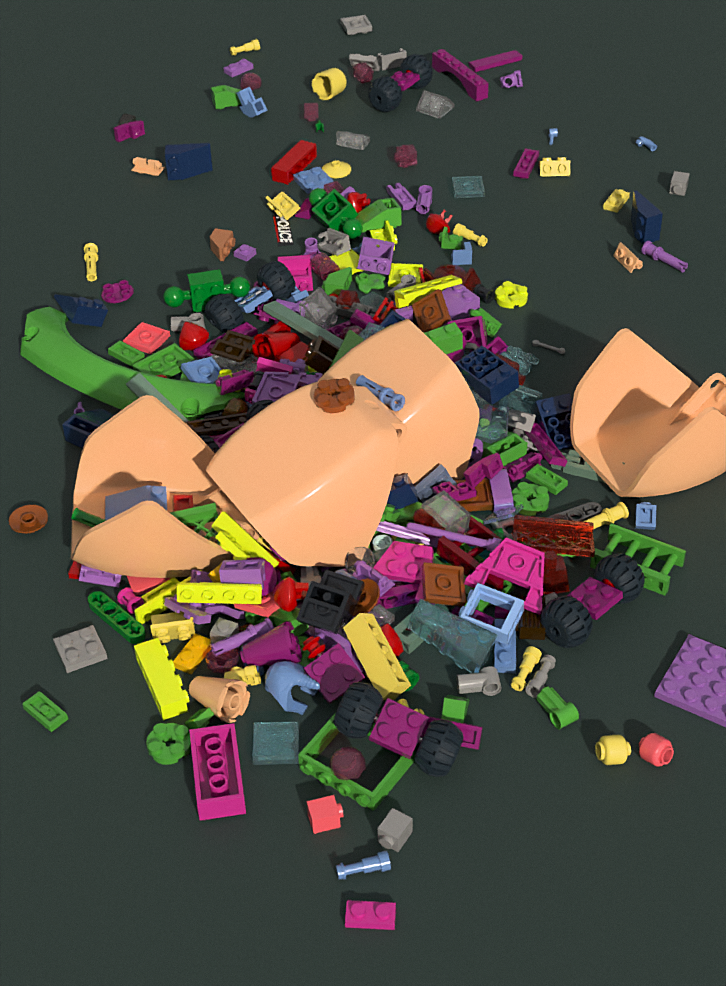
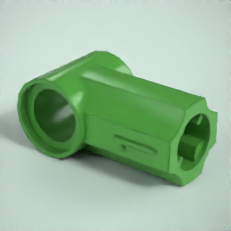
(559, 711)

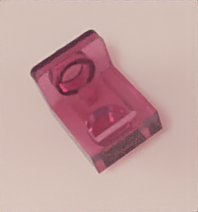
(311, 111)

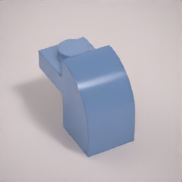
(250, 105)

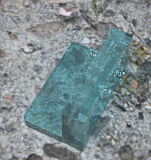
(523, 399)

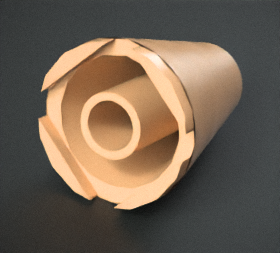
(223, 696)

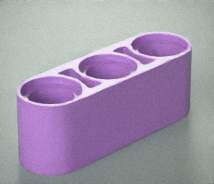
(501, 491)

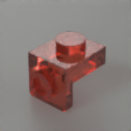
(347, 298)

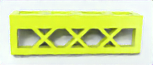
(412, 294)

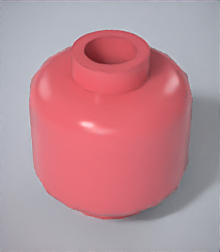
(656, 749)

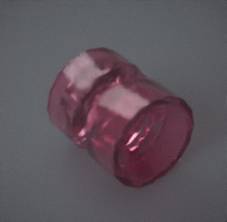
(323, 265)

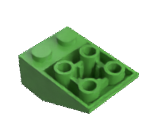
(378, 212)
(509, 448)

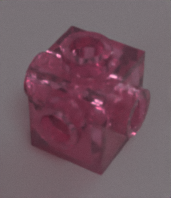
(406, 155)

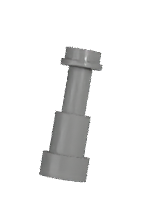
(537, 683)

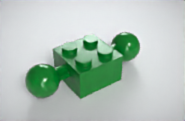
(335, 212)
(204, 287)

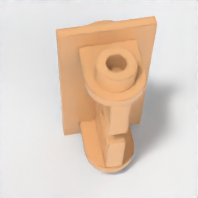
(153, 167)
(627, 258)

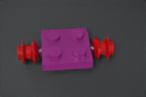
(331, 669)

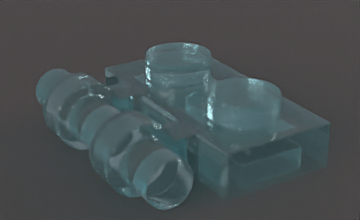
(525, 364)

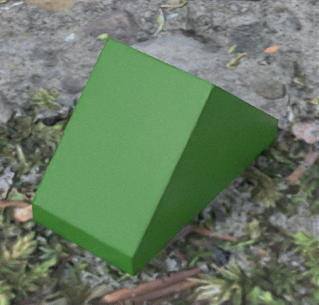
(455, 708)

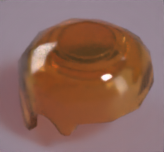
(235, 406)

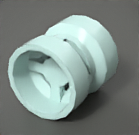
(380, 545)

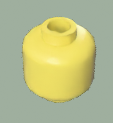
(612, 749)

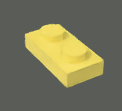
(616, 200)

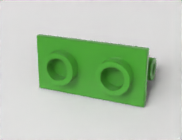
(491, 323)

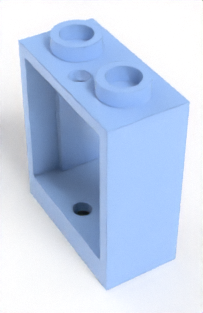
(497, 598)

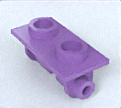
(364, 571)
(99, 577)

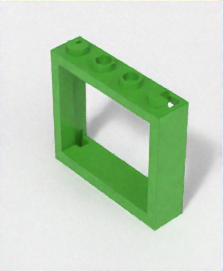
(348, 787)

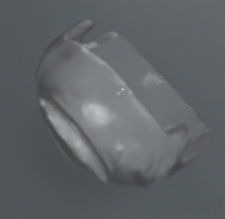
(356, 554)

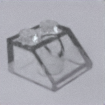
(319, 309)

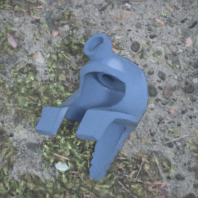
(280, 680)

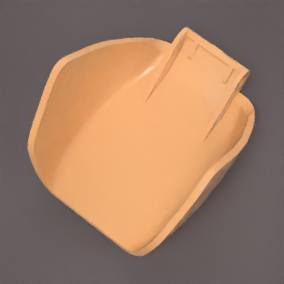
(438, 401)
(651, 418)
(140, 449)
(312, 476)

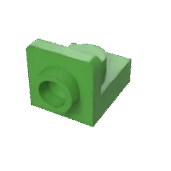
(450, 241)

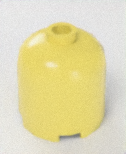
(329, 83)

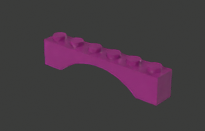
(475, 85)

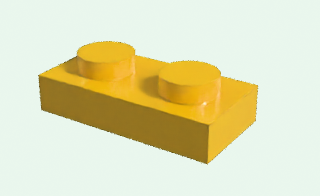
(192, 654)

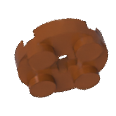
(341, 388)

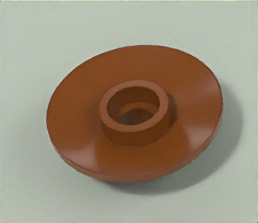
(28, 519)
(368, 598)

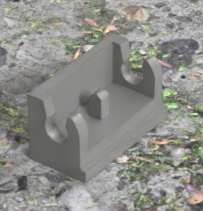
(391, 60)
(334, 242)
(520, 420)

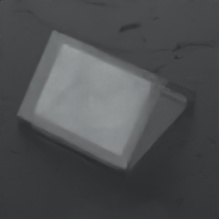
(434, 104)
(448, 512)

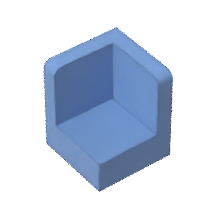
(462, 257)

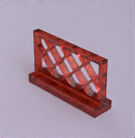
(548, 528)

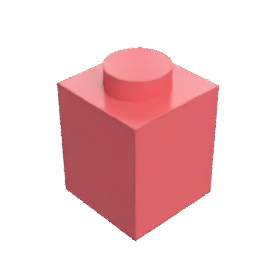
(324, 814)

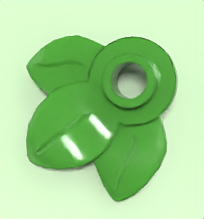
(368, 282)

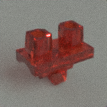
(424, 518)

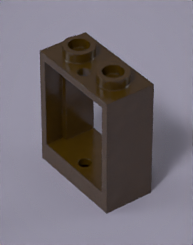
(320, 354)

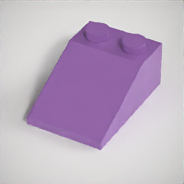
(460, 301)

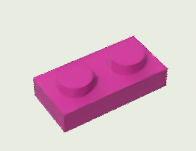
(370, 915)

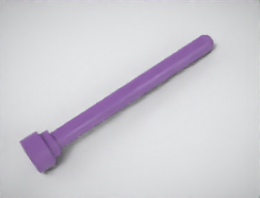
(490, 544)

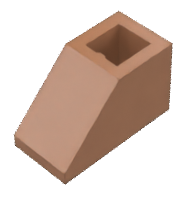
(221, 243)

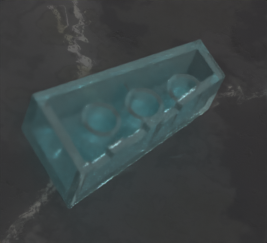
(453, 635)

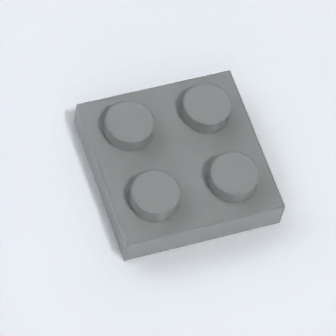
(356, 24)
(80, 649)

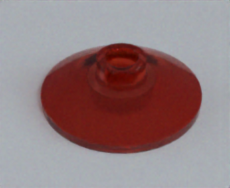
(446, 270)

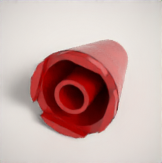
(273, 344)

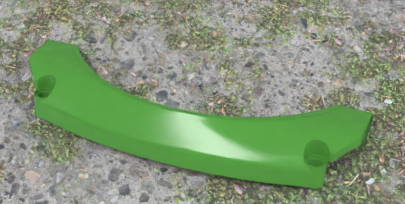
(59, 355)

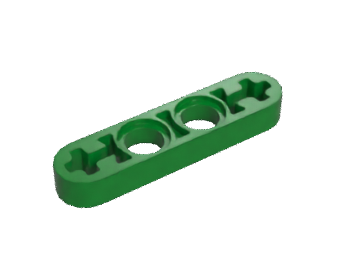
(119, 615)

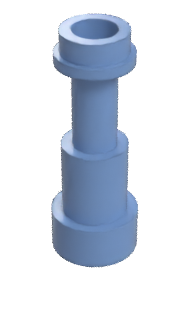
(370, 864)

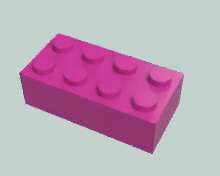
(217, 772)

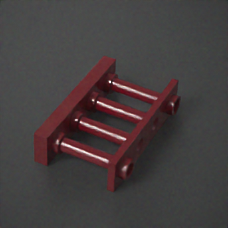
(456, 556)

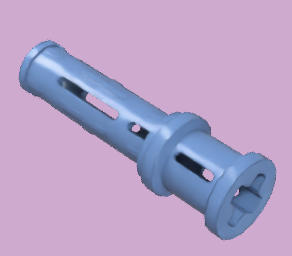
(383, 393)

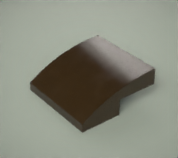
(234, 346)

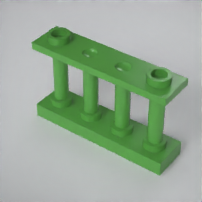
(654, 580)

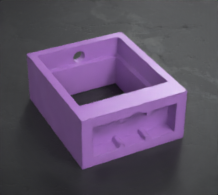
(371, 252)

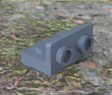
(435, 478)

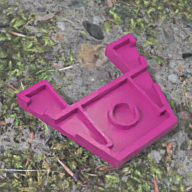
(404, 563)
(517, 565)

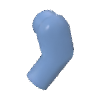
(648, 143)

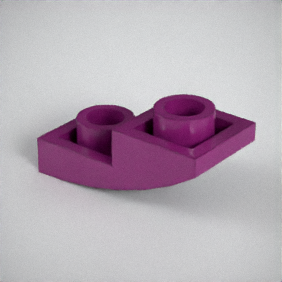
(458, 492)

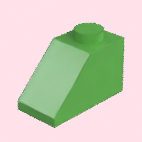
(338, 281)

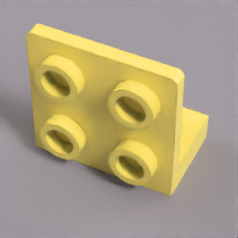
(172, 626)

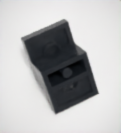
(330, 601)

